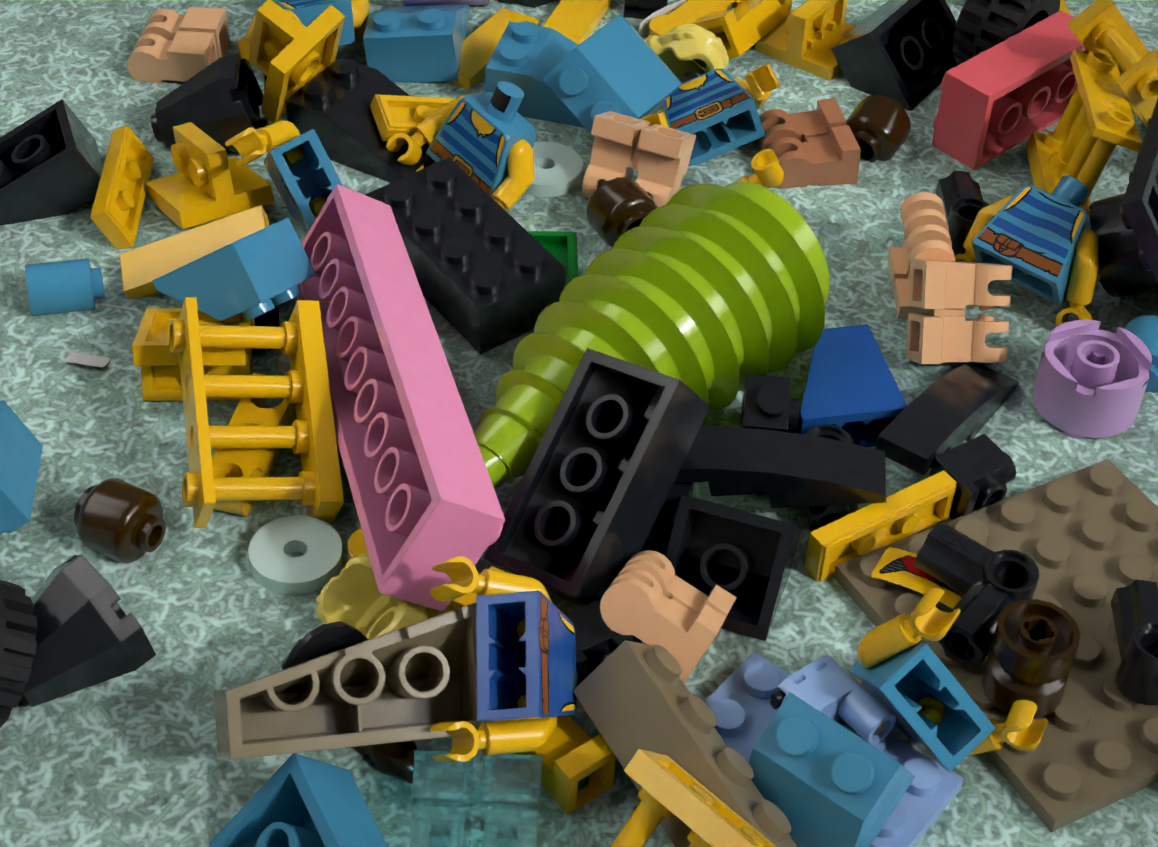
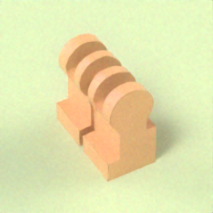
(179, 44)
(630, 144)
(924, 239)
(944, 332)
(664, 609)

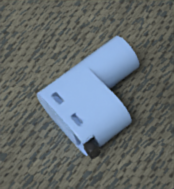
(838, 696)

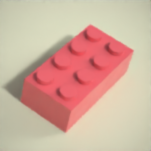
(1007, 92)

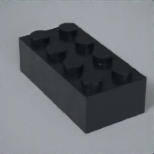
(472, 255)

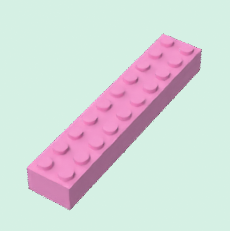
(395, 403)

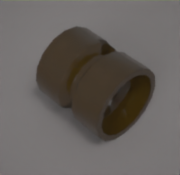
(1030, 656)

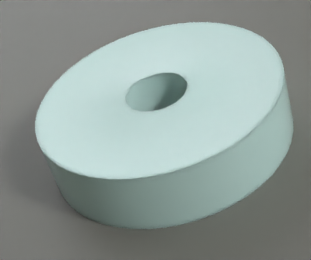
(556, 170)
(295, 575)

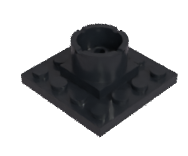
(1129, 225)

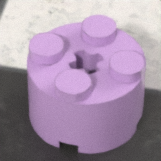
(1091, 379)

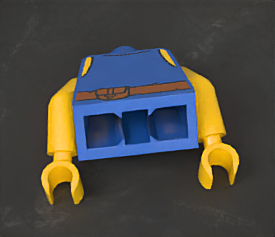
(521, 662)

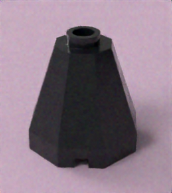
(216, 100)
(81, 634)

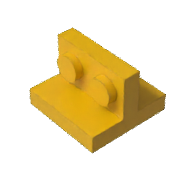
(807, 37)
(291, 52)
(207, 182)
(162, 368)

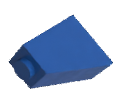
(850, 386)

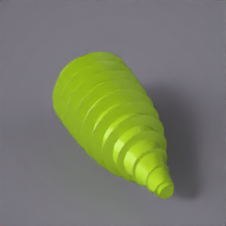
(696, 292)

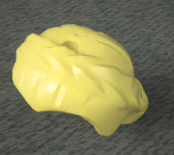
(689, 50)
(357, 602)

